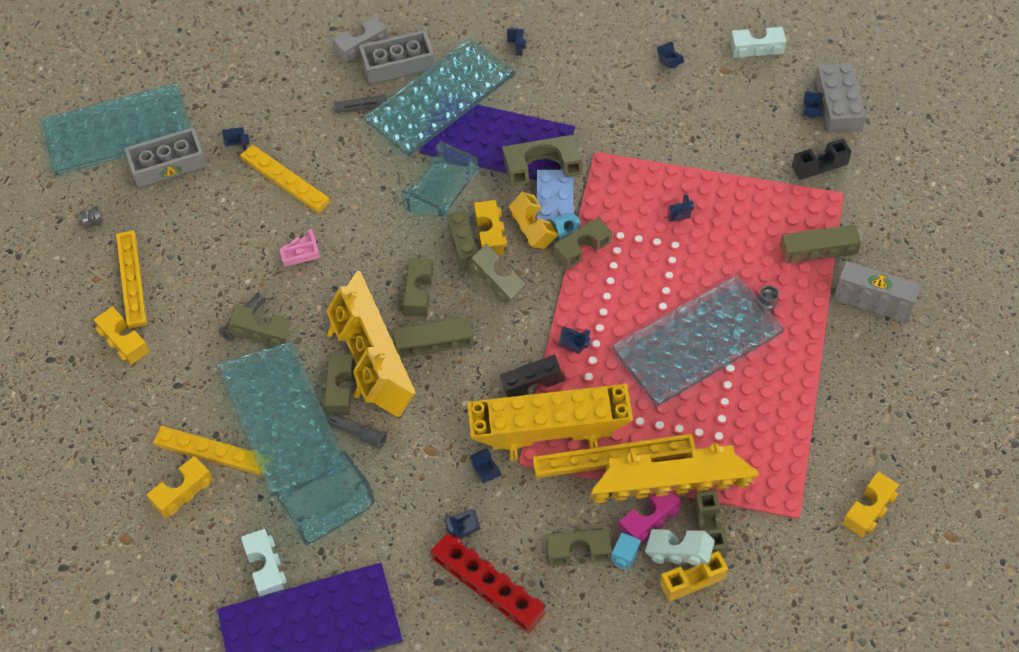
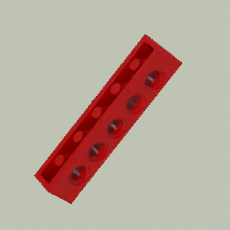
(524, 618)

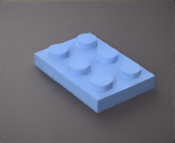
(554, 194)

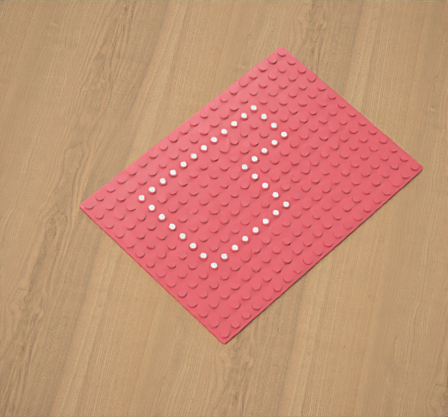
(656, 266)

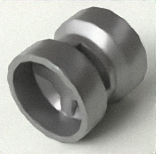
(95, 215)
(769, 297)

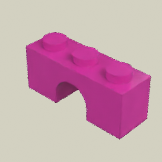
(641, 526)

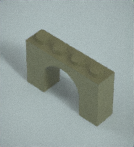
(559, 149)

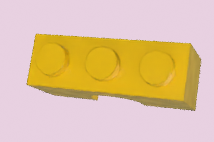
(488, 215)
(539, 232)
(128, 347)
(169, 500)
(861, 517)
(681, 583)

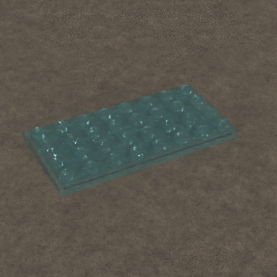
(439, 96)
(104, 129)
(697, 340)
(280, 416)

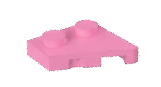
(300, 250)

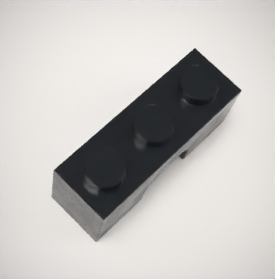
(834, 156)
(541, 371)

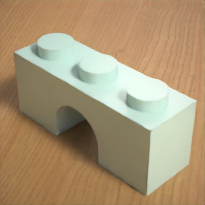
(745, 45)
(259, 547)
(694, 549)

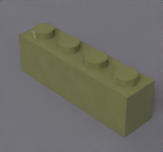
(820, 243)
(433, 337)

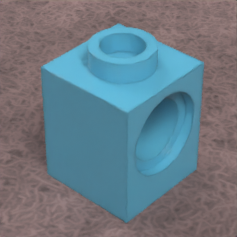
(558, 224)
(625, 551)

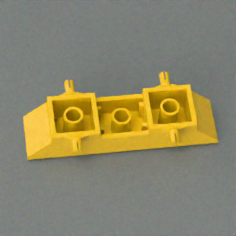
(378, 365)
(524, 419)
(700, 470)

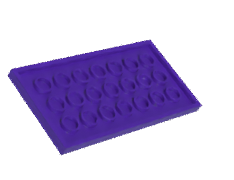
(488, 129)
(325, 615)

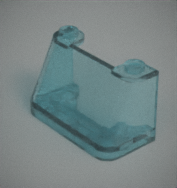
(441, 183)
(326, 500)

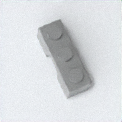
(348, 46)

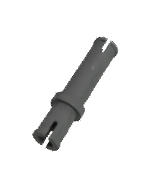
(361, 103)

